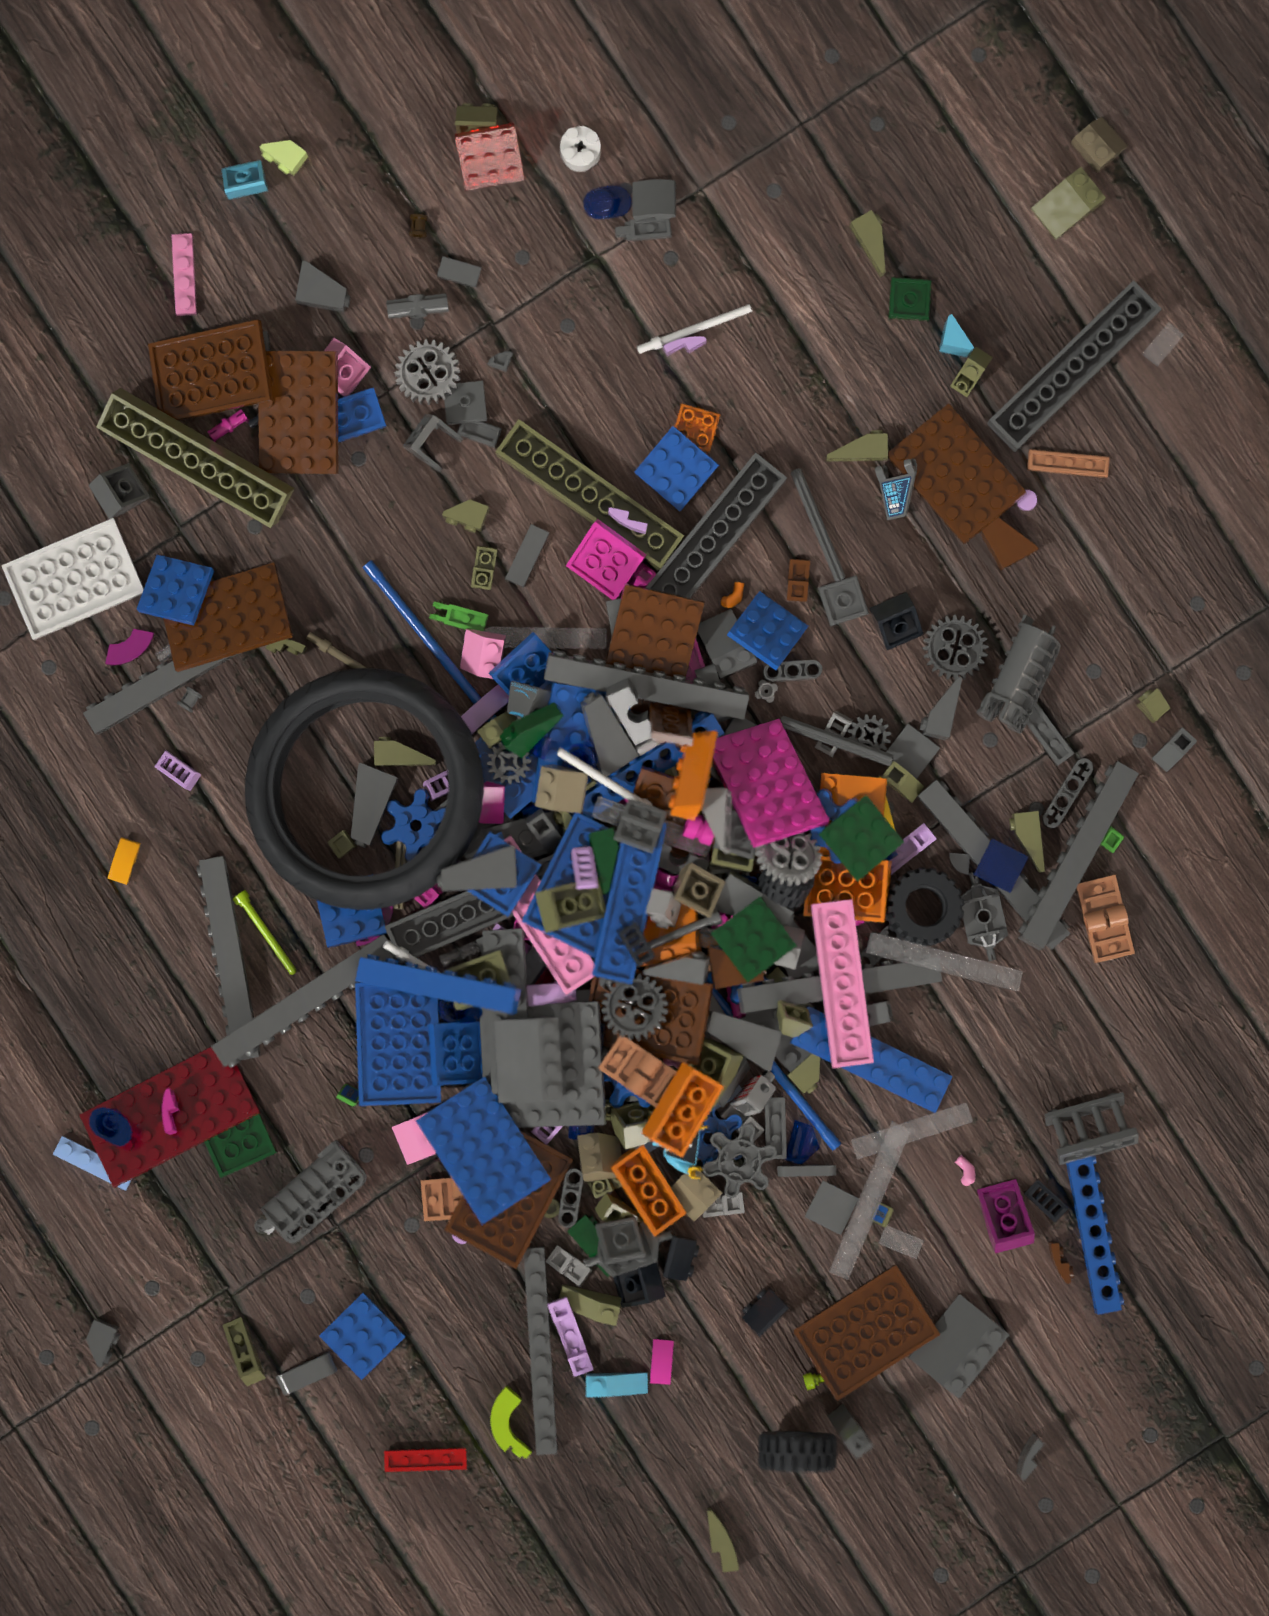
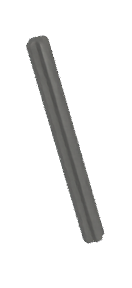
(818, 524)
(837, 741)

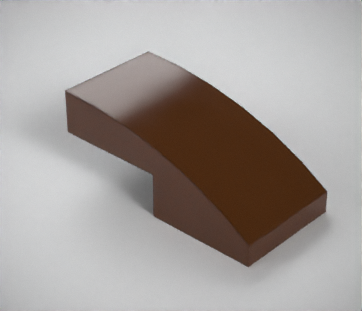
(798, 580)

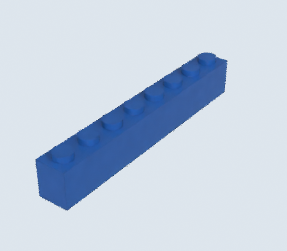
(438, 985)

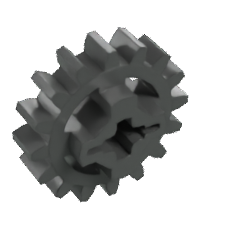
(877, 731)
(502, 769)

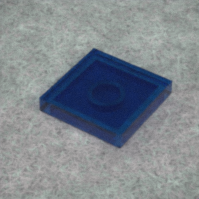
(1000, 865)

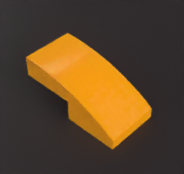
(124, 860)

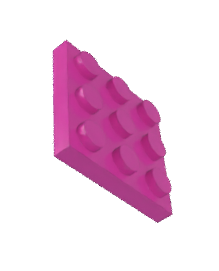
(606, 560)

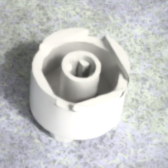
(591, 149)

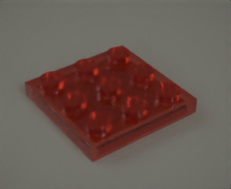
(489, 156)

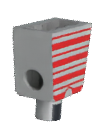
(754, 1094)

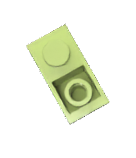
(285, 154)

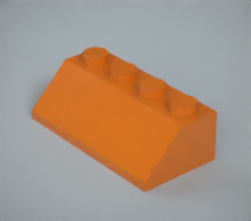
(693, 775)
(682, 1109)
(648, 1189)

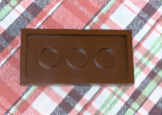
(670, 724)

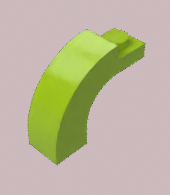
(501, 1411)

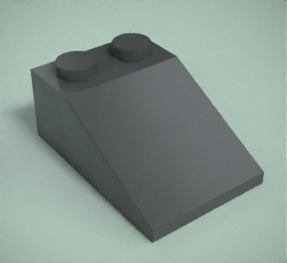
(722, 650)
(940, 718)

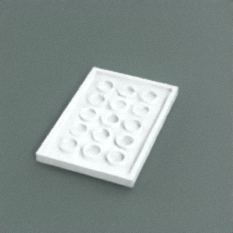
(73, 579)

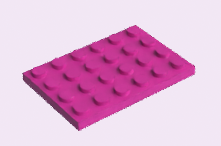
(767, 783)

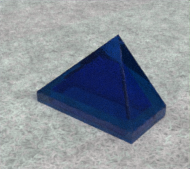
(801, 1143)

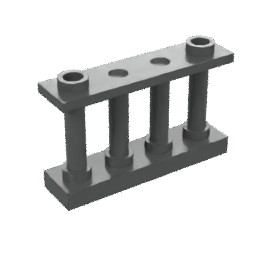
(1091, 1147)

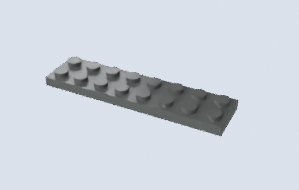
(512, 947)

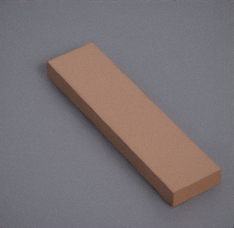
(1068, 463)

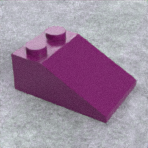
(1006, 1216)

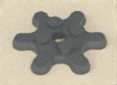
(747, 1172)

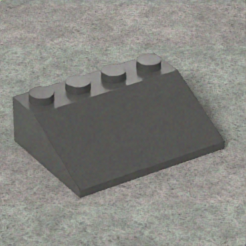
(528, 1059)
(962, 1348)

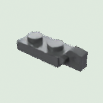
(644, 229)

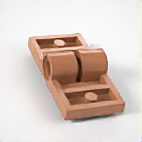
(1105, 919)
(637, 1070)
(439, 1198)

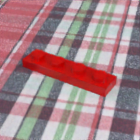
(425, 1459)

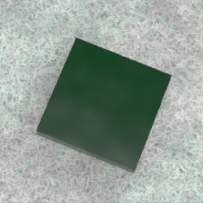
(909, 299)

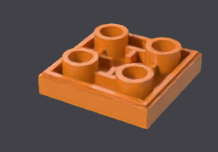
(698, 425)

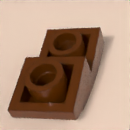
(1063, 1268)

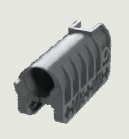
(1021, 676)
(310, 1191)

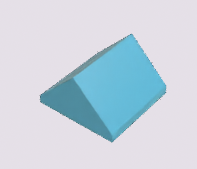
(244, 179)
(954, 339)

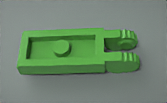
(460, 617)

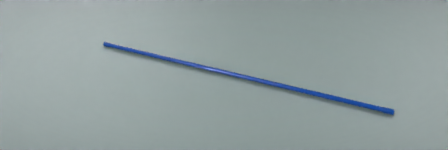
(377, 576)

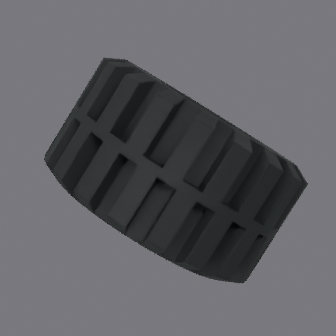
(783, 893)

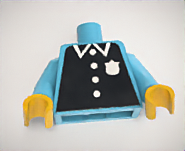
(685, 1163)

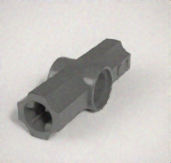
(417, 306)

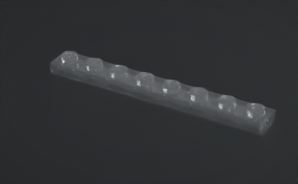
(944, 962)
(869, 1200)

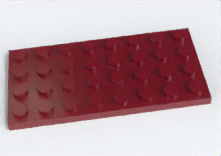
(208, 1101)

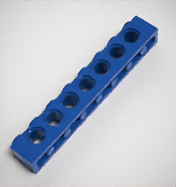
(658, 763)
(1114, 1300)

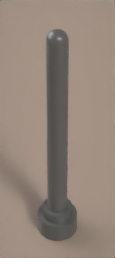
(715, 919)

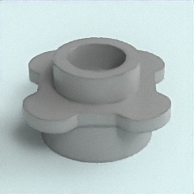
(763, 685)

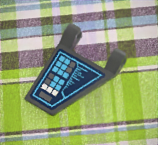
(897, 490)

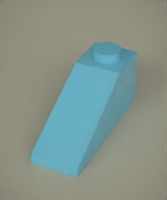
(616, 1384)

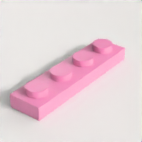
(184, 274)

